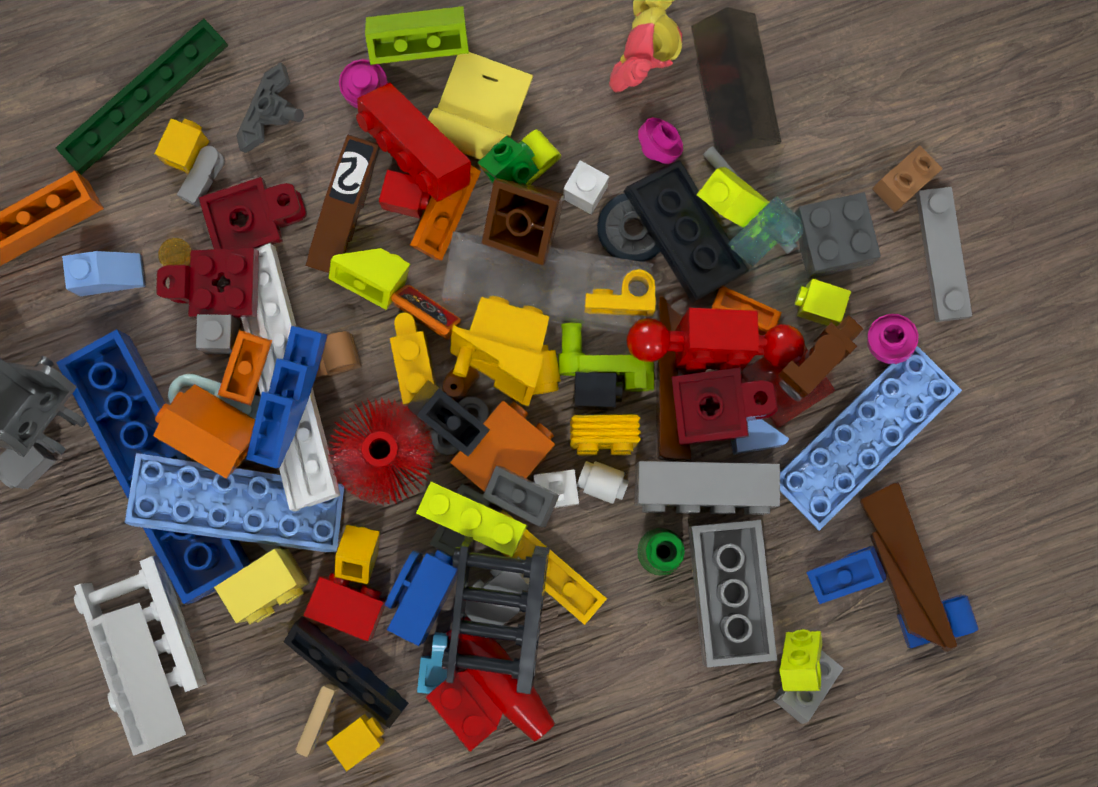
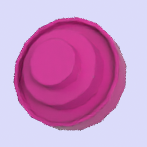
(359, 79)
(660, 140)
(892, 338)

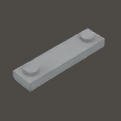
(943, 254)

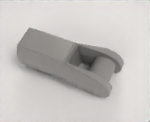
(201, 176)

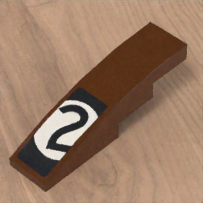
(343, 202)

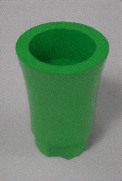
(648, 551)

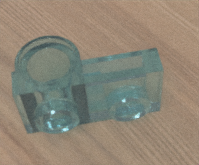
(770, 226)

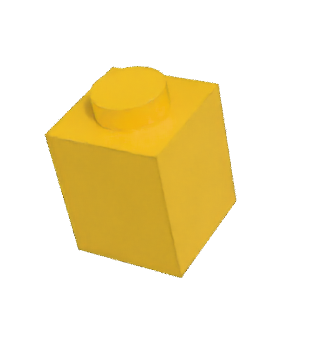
(181, 144)
(357, 554)
(357, 741)

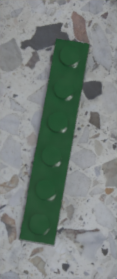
(142, 96)

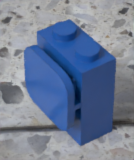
(421, 594)

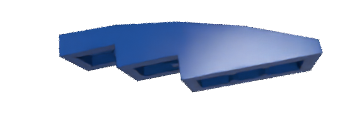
(287, 398)

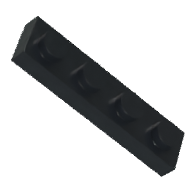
(345, 671)

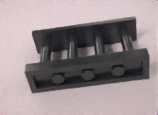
(524, 635)

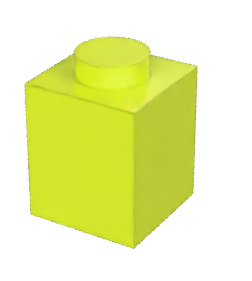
(822, 302)

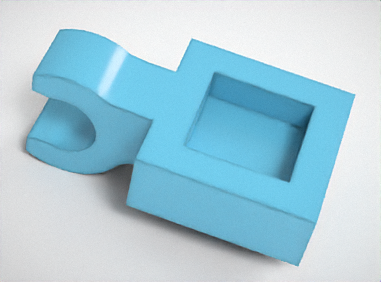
(431, 669)

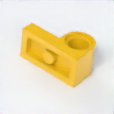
(604, 302)

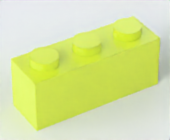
(471, 519)

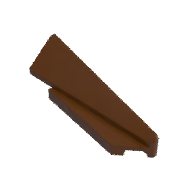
(666, 423)
(907, 567)

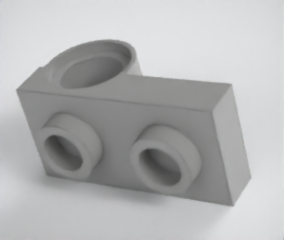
(804, 703)

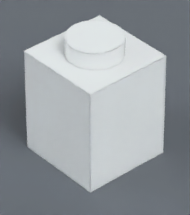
(585, 187)

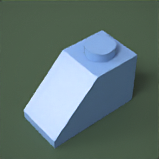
(102, 272)

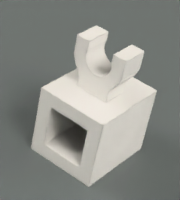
(561, 483)

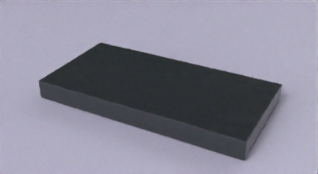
(685, 231)

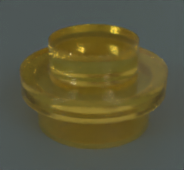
(174, 252)

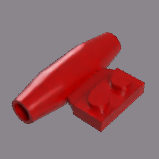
(479, 698)

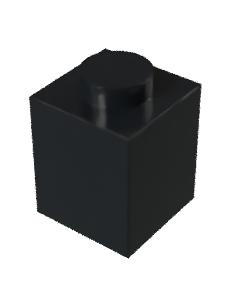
(597, 391)

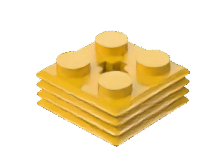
(604, 432)

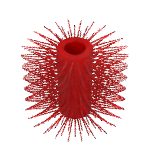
(365, 450)

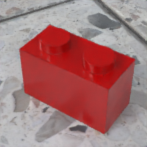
(346, 607)

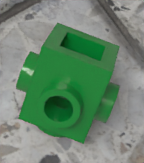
(509, 161)

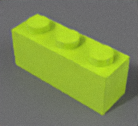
(416, 35)

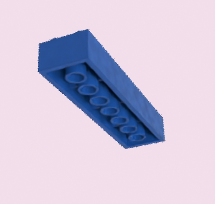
(121, 411)

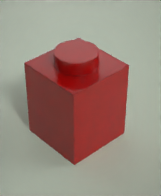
(403, 195)

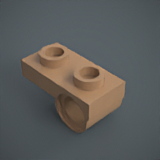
(907, 178)

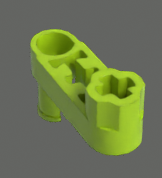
(636, 373)

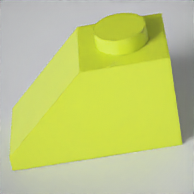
(732, 197)
(370, 274)

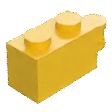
(411, 357)

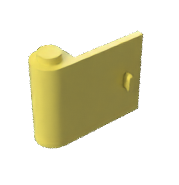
(480, 103)

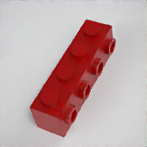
(413, 142)

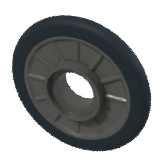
(614, 237)

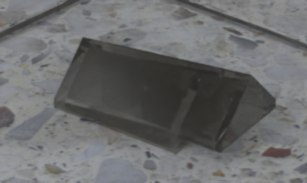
(735, 81)

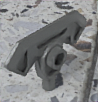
(267, 109)

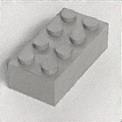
(708, 485)
(732, 593)

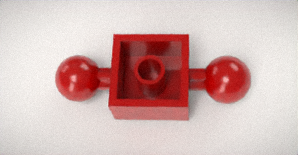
(715, 340)

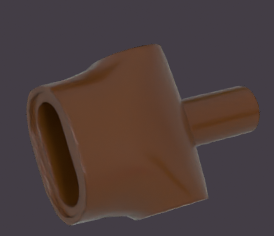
(457, 386)

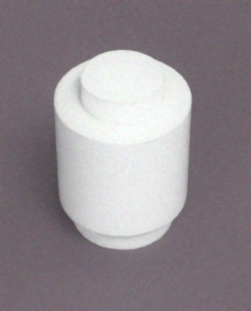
(602, 481)

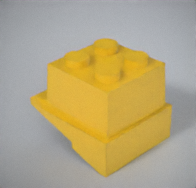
(503, 345)

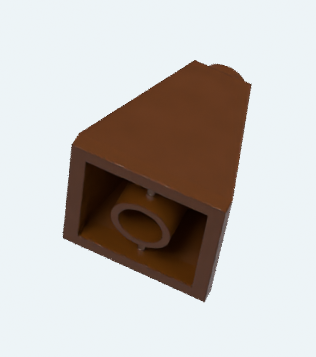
(522, 219)

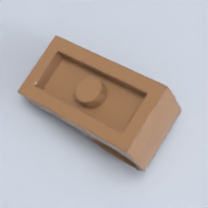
(338, 355)

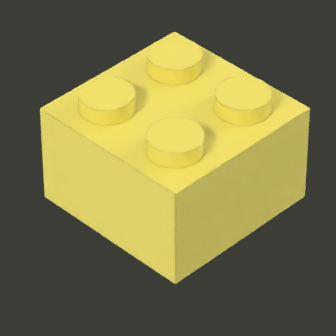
(261, 586)

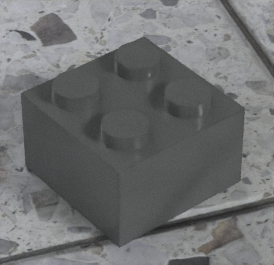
(837, 235)

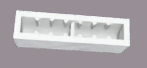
(136, 678)

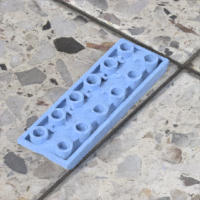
(865, 437)
(243, 507)

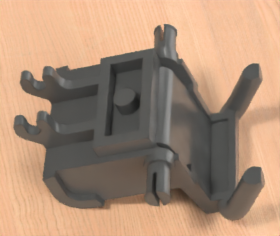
(30, 402)

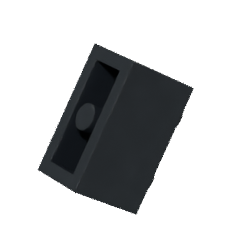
(448, 418)

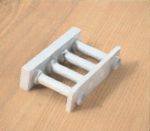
(163, 609)

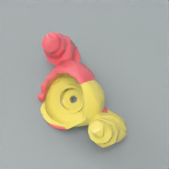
(650, 45)

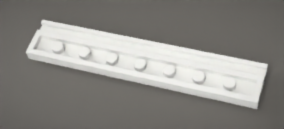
(305, 468)

